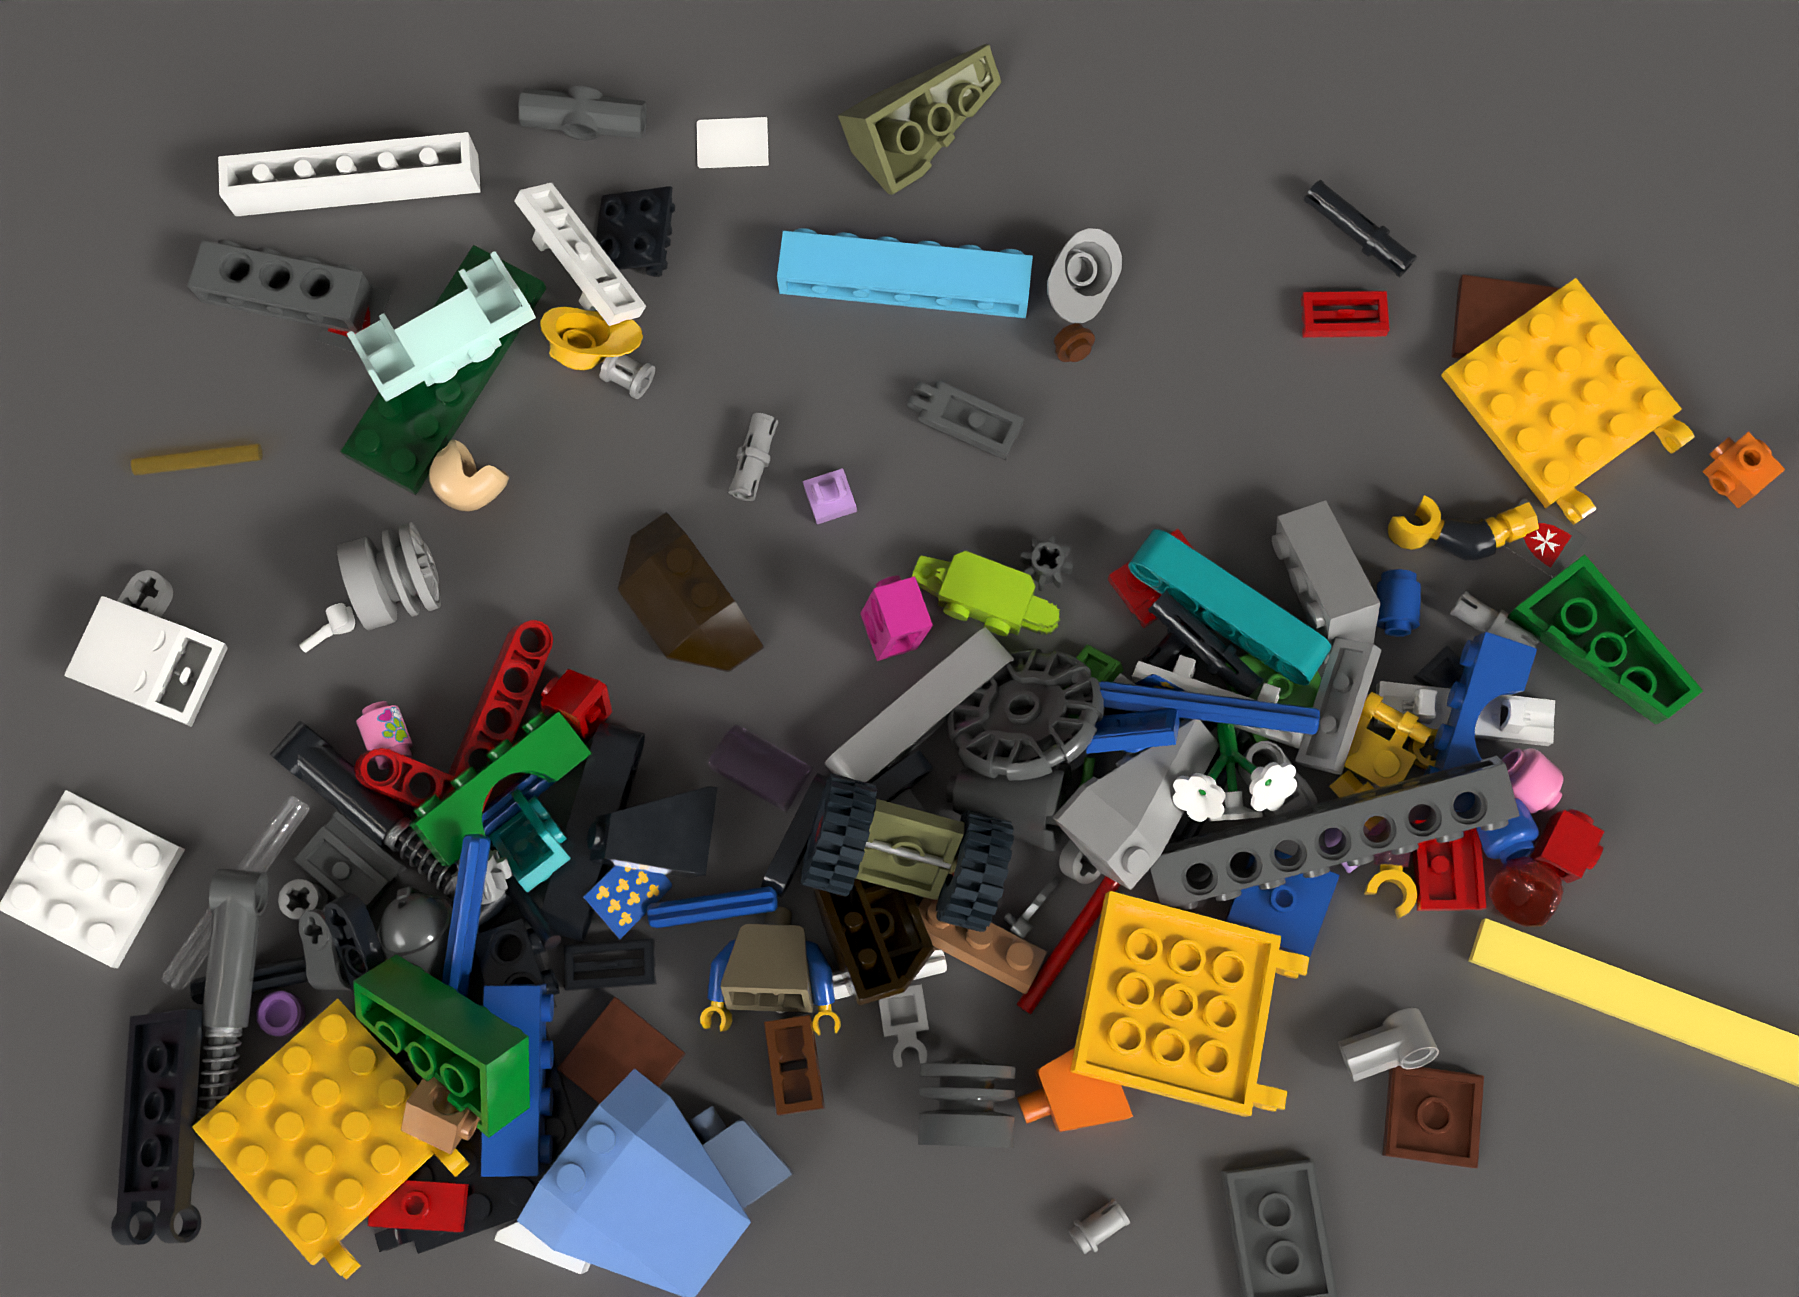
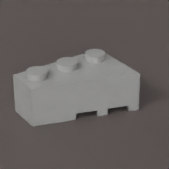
(1326, 575)

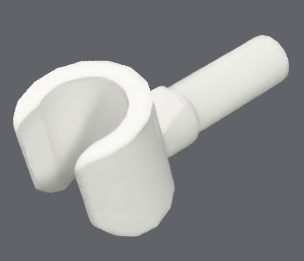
(340, 621)

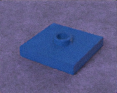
(1288, 911)

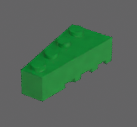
(1606, 639)

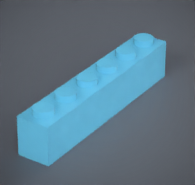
(904, 273)

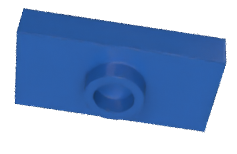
(1135, 731)

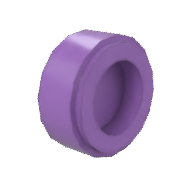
(280, 1013)

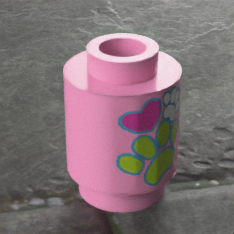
(384, 728)

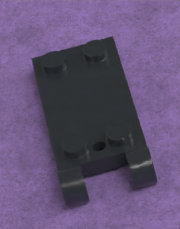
(158, 1127)

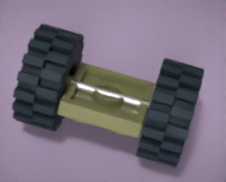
(908, 851)

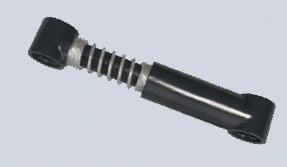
(374, 813)

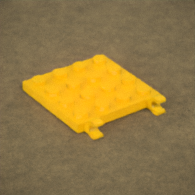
(1564, 396)
(1181, 1005)
(321, 1134)

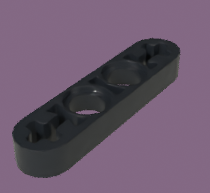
(356, 943)

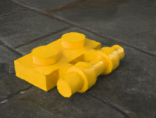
(1377, 758)

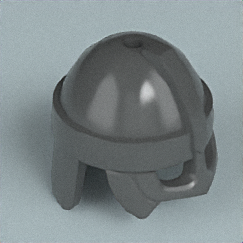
(417, 930)

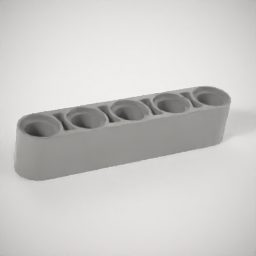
(919, 710)

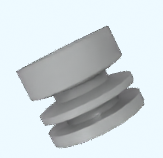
(395, 574)

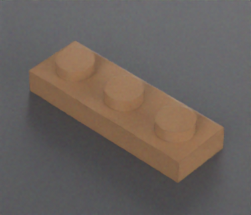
(991, 951)

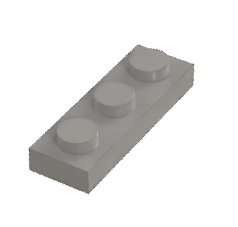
(1340, 705)

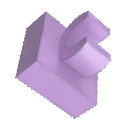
(829, 496)

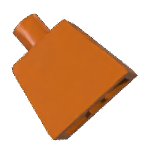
(1073, 1098)

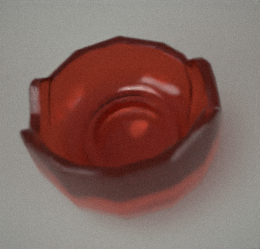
(1526, 891)

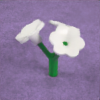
(1204, 799)

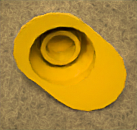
(584, 339)

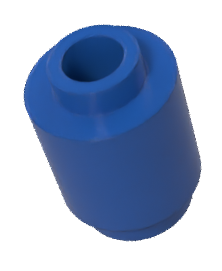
(1399, 602)

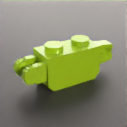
(986, 593)

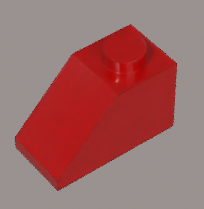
(580, 700)

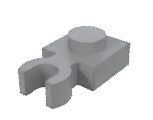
(903, 1017)

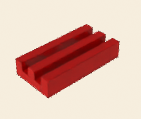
(1355, 298)

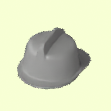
(1084, 275)

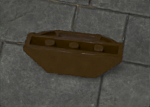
(684, 600)
(875, 939)

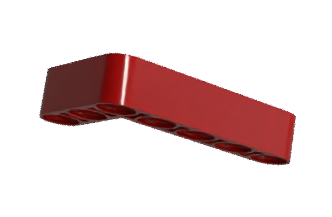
(477, 735)

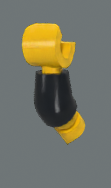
(1461, 536)

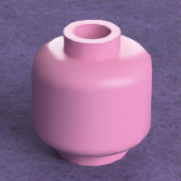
(1534, 779)

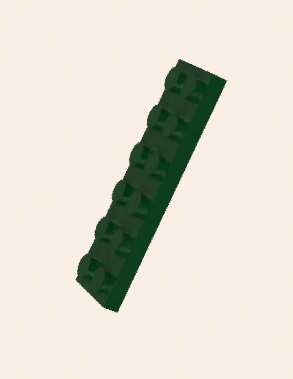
(409, 430)

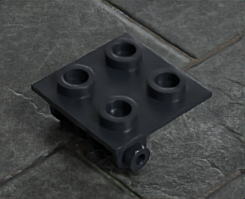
(636, 228)

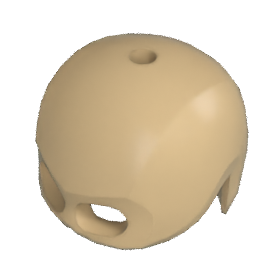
(459, 484)

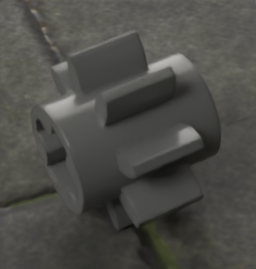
(1048, 551)

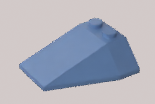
(638, 1194)

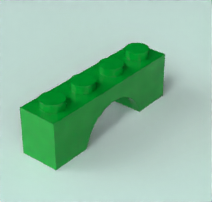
(545, 750)

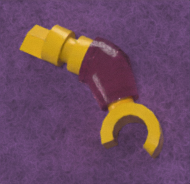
(1390, 864)

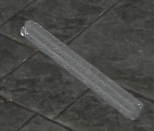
(258, 859)

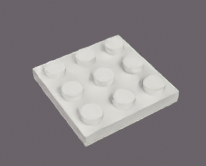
(91, 879)

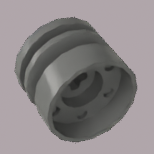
(966, 1104)

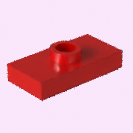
(423, 1207)

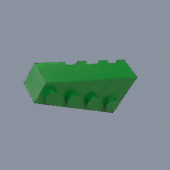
(448, 1039)

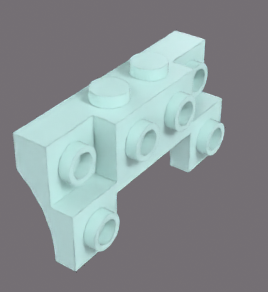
(446, 336)

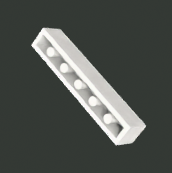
(349, 174)

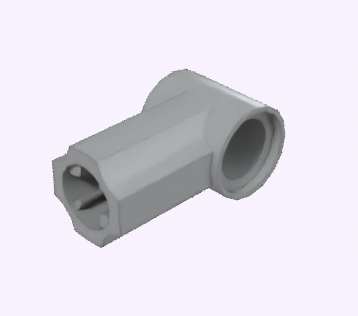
(1400, 1041)

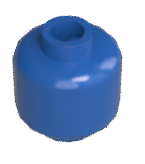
(1512, 840)

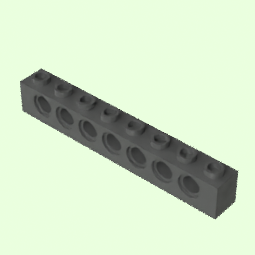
(1491, 811)

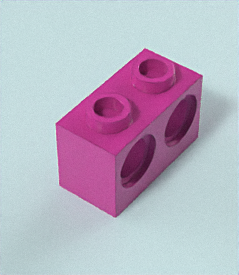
(895, 617)

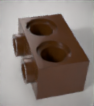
(794, 1065)

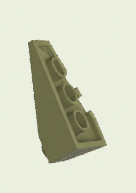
(911, 121)

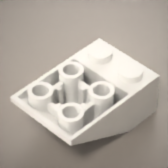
(146, 660)

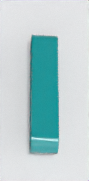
(1230, 607)

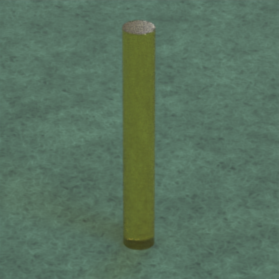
(196, 459)

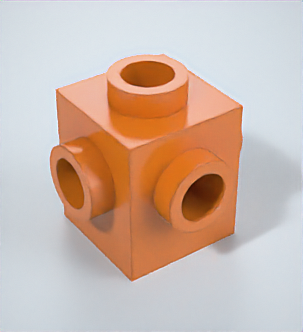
(1742, 468)

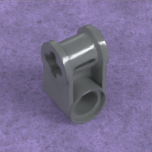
(322, 959)

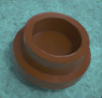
(1073, 343)

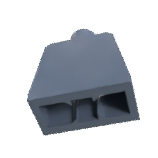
(741, 1156)

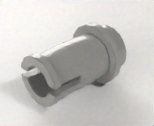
(1098, 1226)

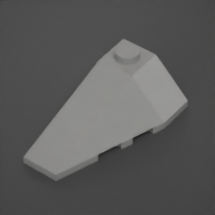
(1131, 811)

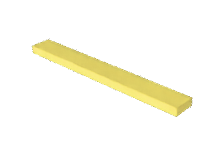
(1637, 1000)

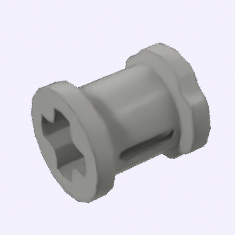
(637, 383)
(292, 906)

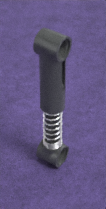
(237, 904)

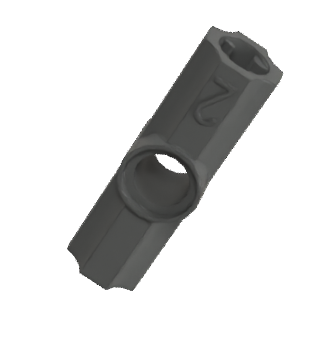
(582, 113)

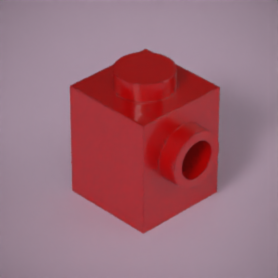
(1569, 844)

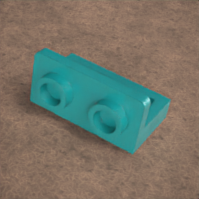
(530, 842)

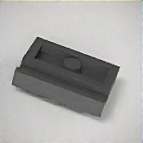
(349, 861)

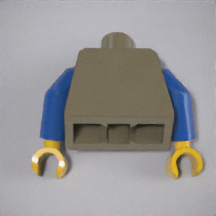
(770, 971)

